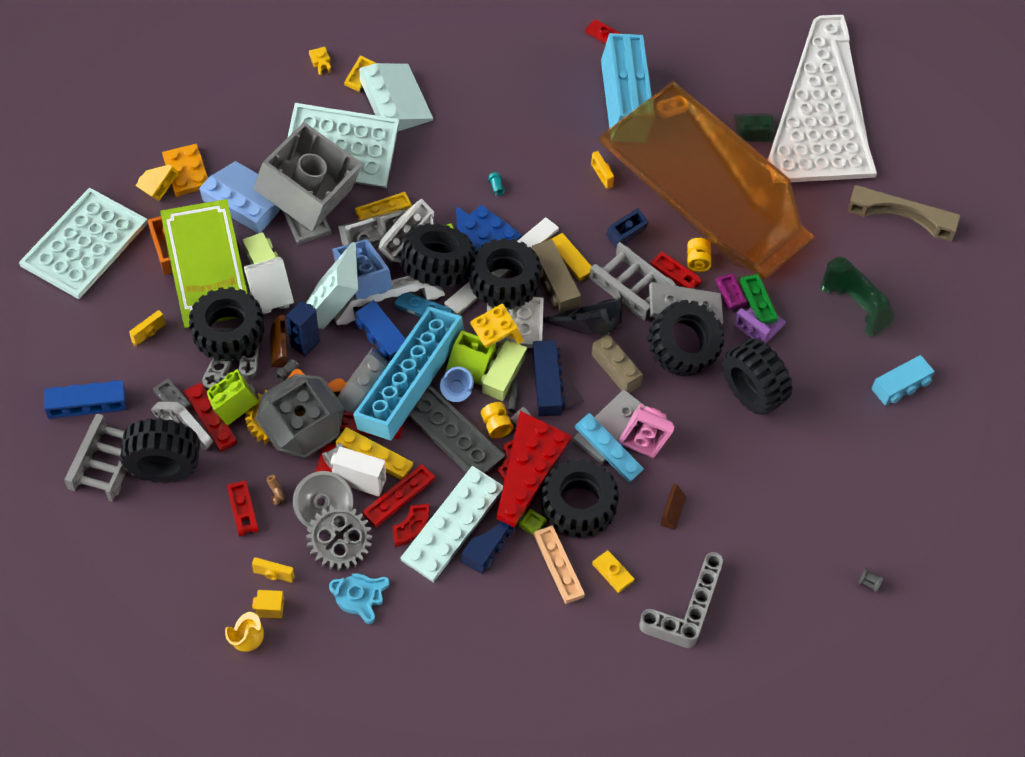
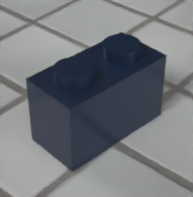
(627, 227)

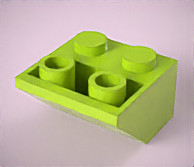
(472, 355)
(232, 397)

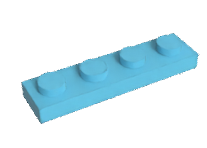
(609, 447)

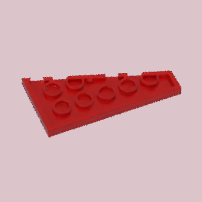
(531, 459)

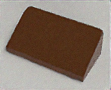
(673, 508)

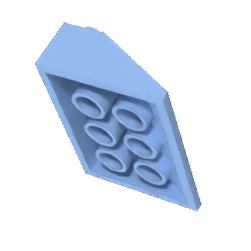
(245, 204)

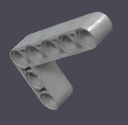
(695, 607)

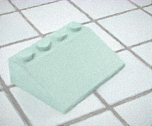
(395, 94)
(335, 287)

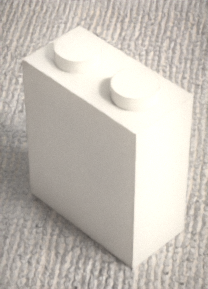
(269, 284)
(360, 470)

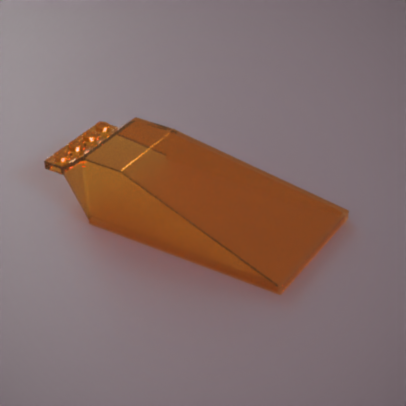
(711, 179)

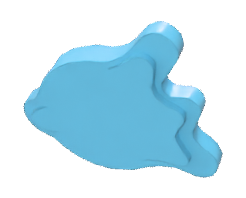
(359, 594)

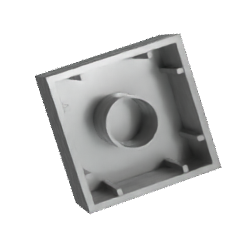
(307, 176)

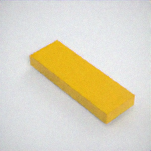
(383, 206)
(572, 257)

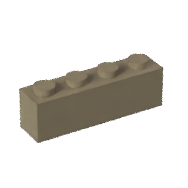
(557, 277)

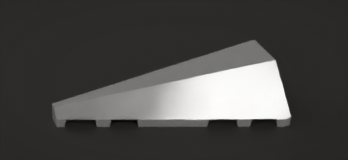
(369, 228)

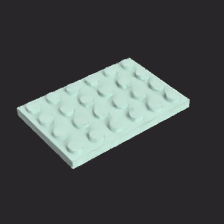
(362, 135)
(83, 243)

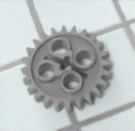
(326, 525)

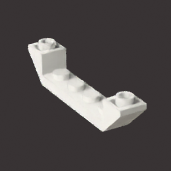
(400, 286)

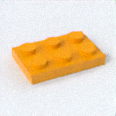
(190, 167)

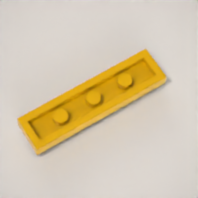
(395, 464)

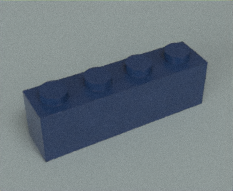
(547, 378)

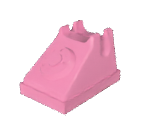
(647, 431)

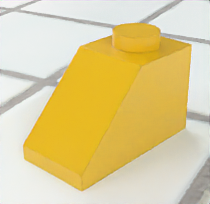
(157, 181)

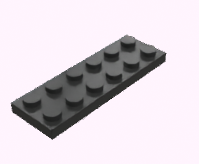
(454, 433)

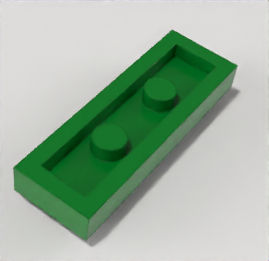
(758, 299)

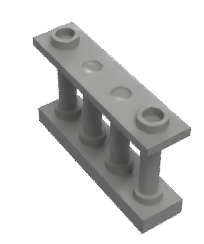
(617, 289)
(84, 460)

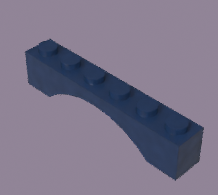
(482, 549)

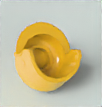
(247, 633)

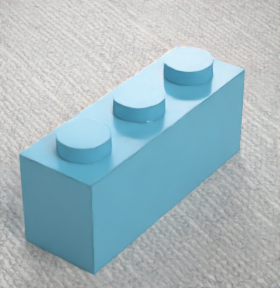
(903, 380)

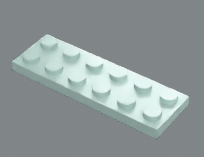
(452, 524)

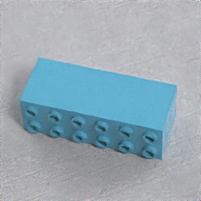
(624, 75)

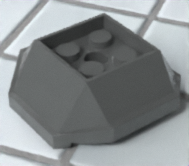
(300, 434)

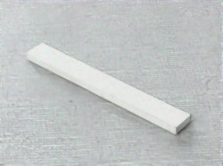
(465, 297)

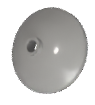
(323, 485)

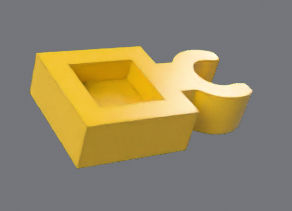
(320, 59)

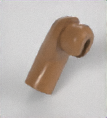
(276, 488)

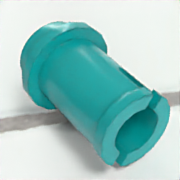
(495, 180)

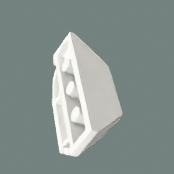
(392, 242)

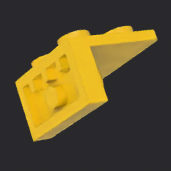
(495, 326)

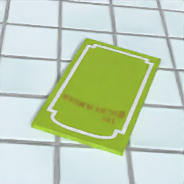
(202, 252)

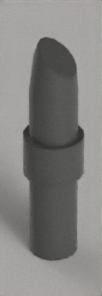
(513, 396)

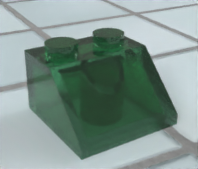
(754, 126)

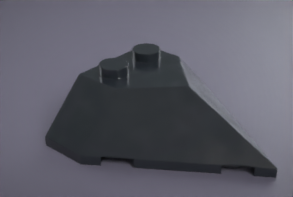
(591, 319)

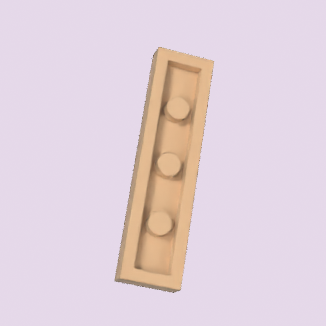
(559, 564)

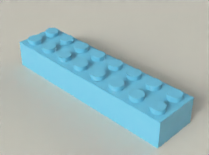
(408, 373)

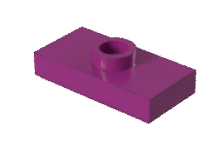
(731, 291)

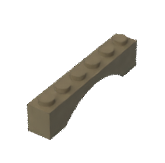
(938, 222)

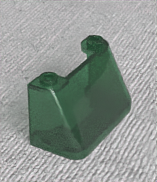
(845, 277)

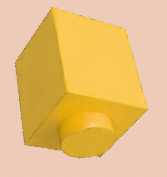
(269, 604)

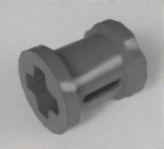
(870, 580)

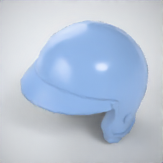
(457, 384)

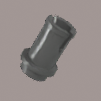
(284, 372)

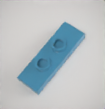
(417, 305)

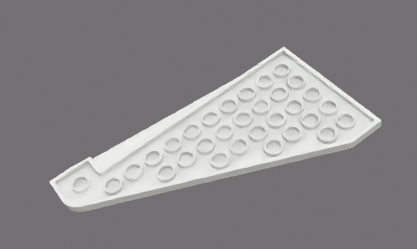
(823, 118)

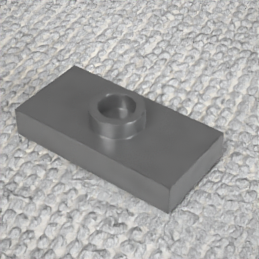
(169, 392)

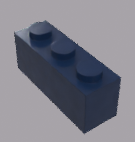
(303, 328)

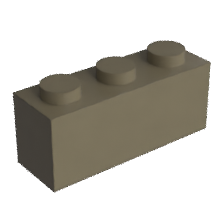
(616, 364)

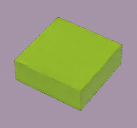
(532, 522)

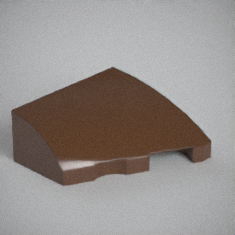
(278, 342)

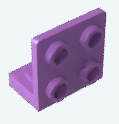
(754, 328)

